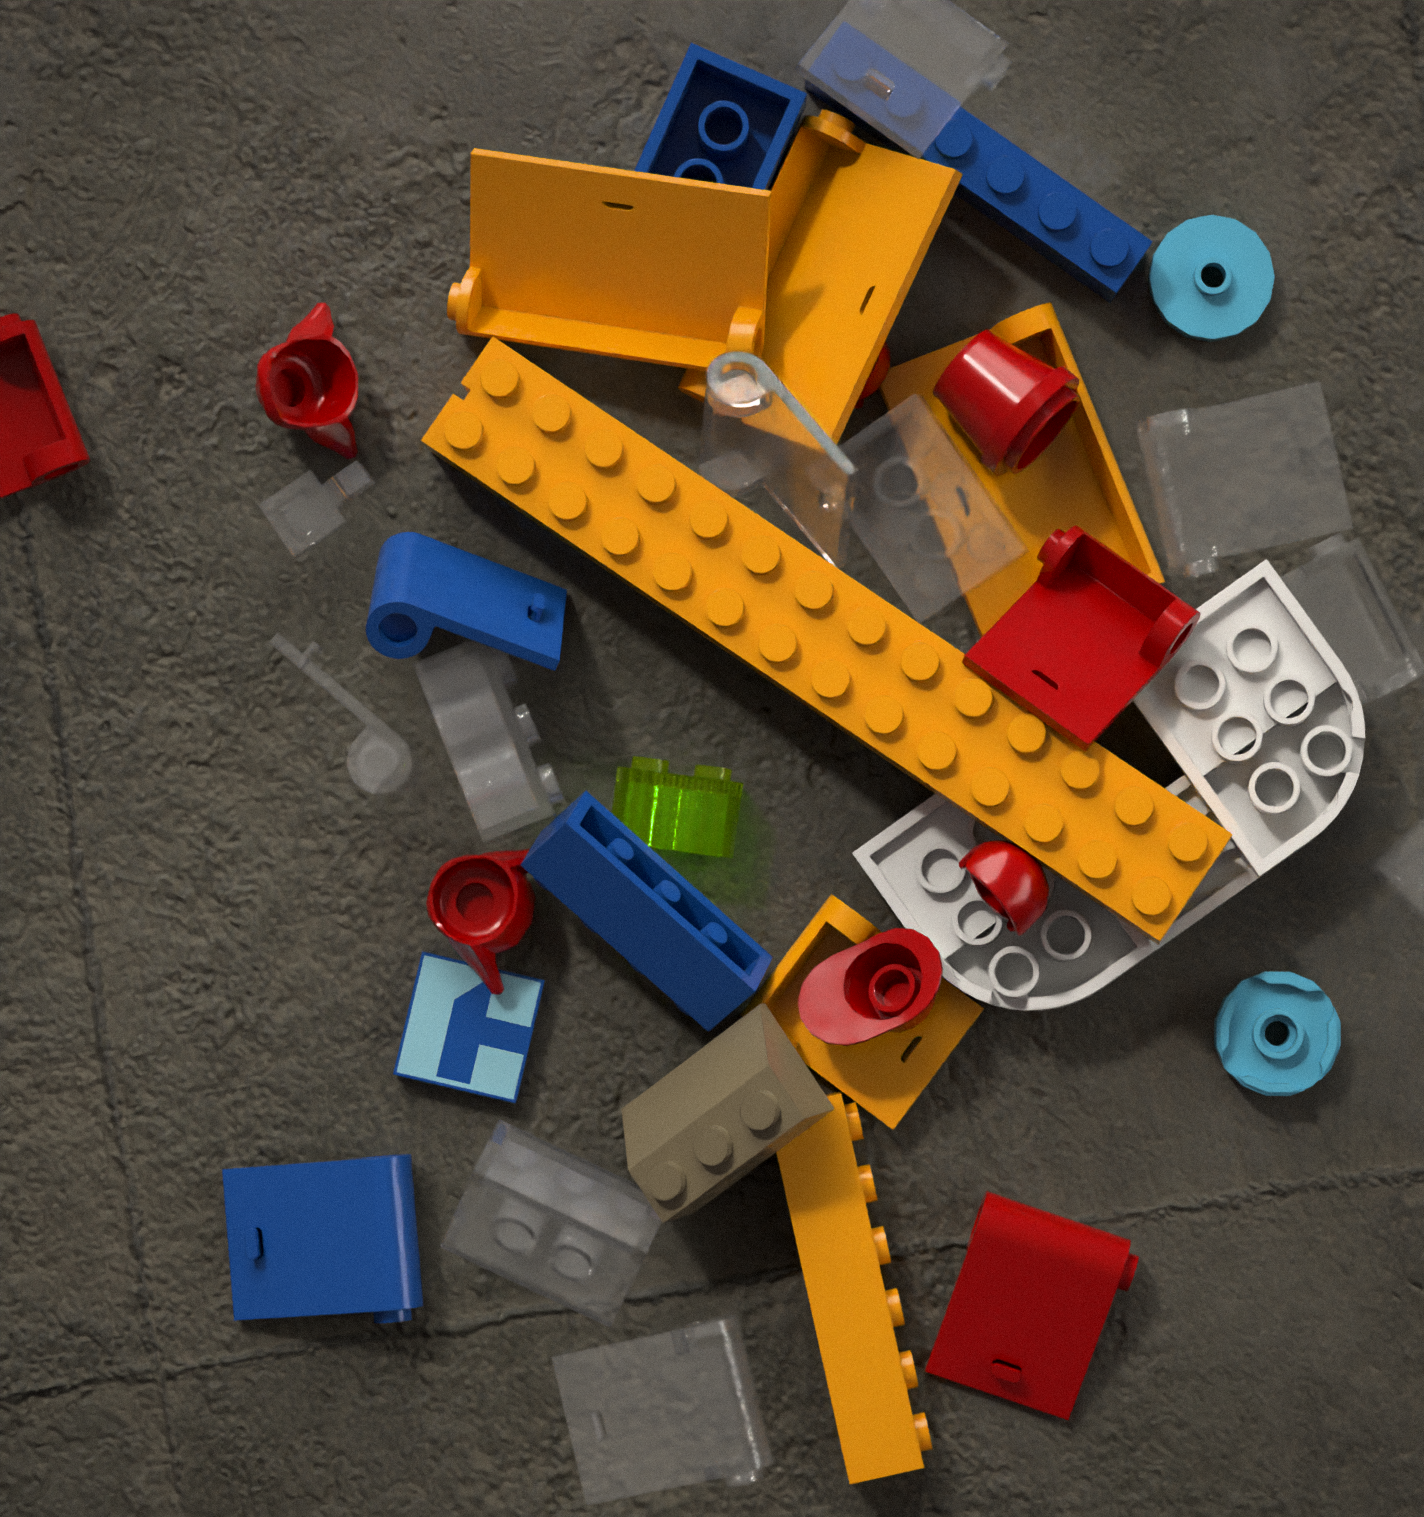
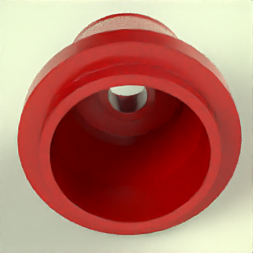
(1006, 401)

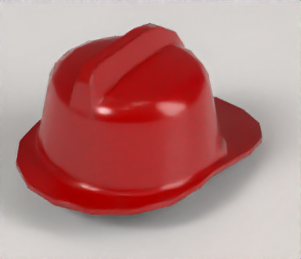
(872, 988)

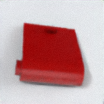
(35, 419)
(1082, 637)
(1033, 1298)

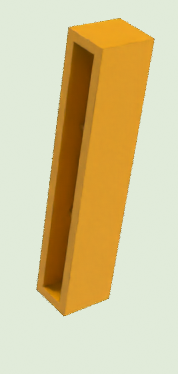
(849, 1300)

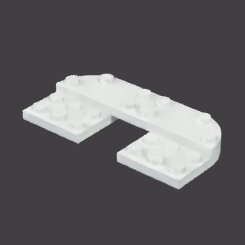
(1265, 751)

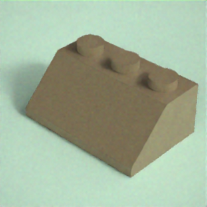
(719, 1115)

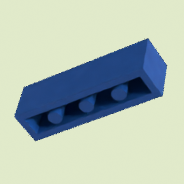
(647, 911)

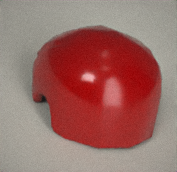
(1008, 882)

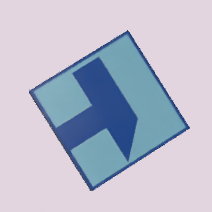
(464, 1033)

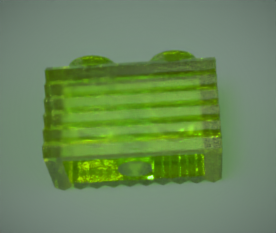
(679, 810)

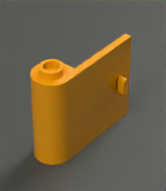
(873, 1069)

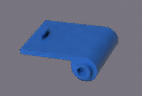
(438, 585)
(331, 1237)

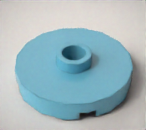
(1206, 311)
(1310, 1040)

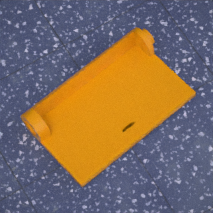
(613, 261)
(840, 261)
(1064, 487)

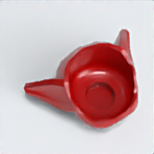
(311, 383)
(482, 908)

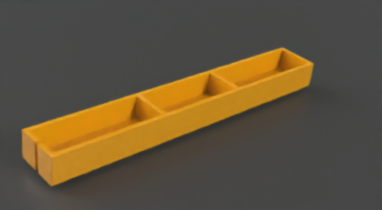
(824, 639)

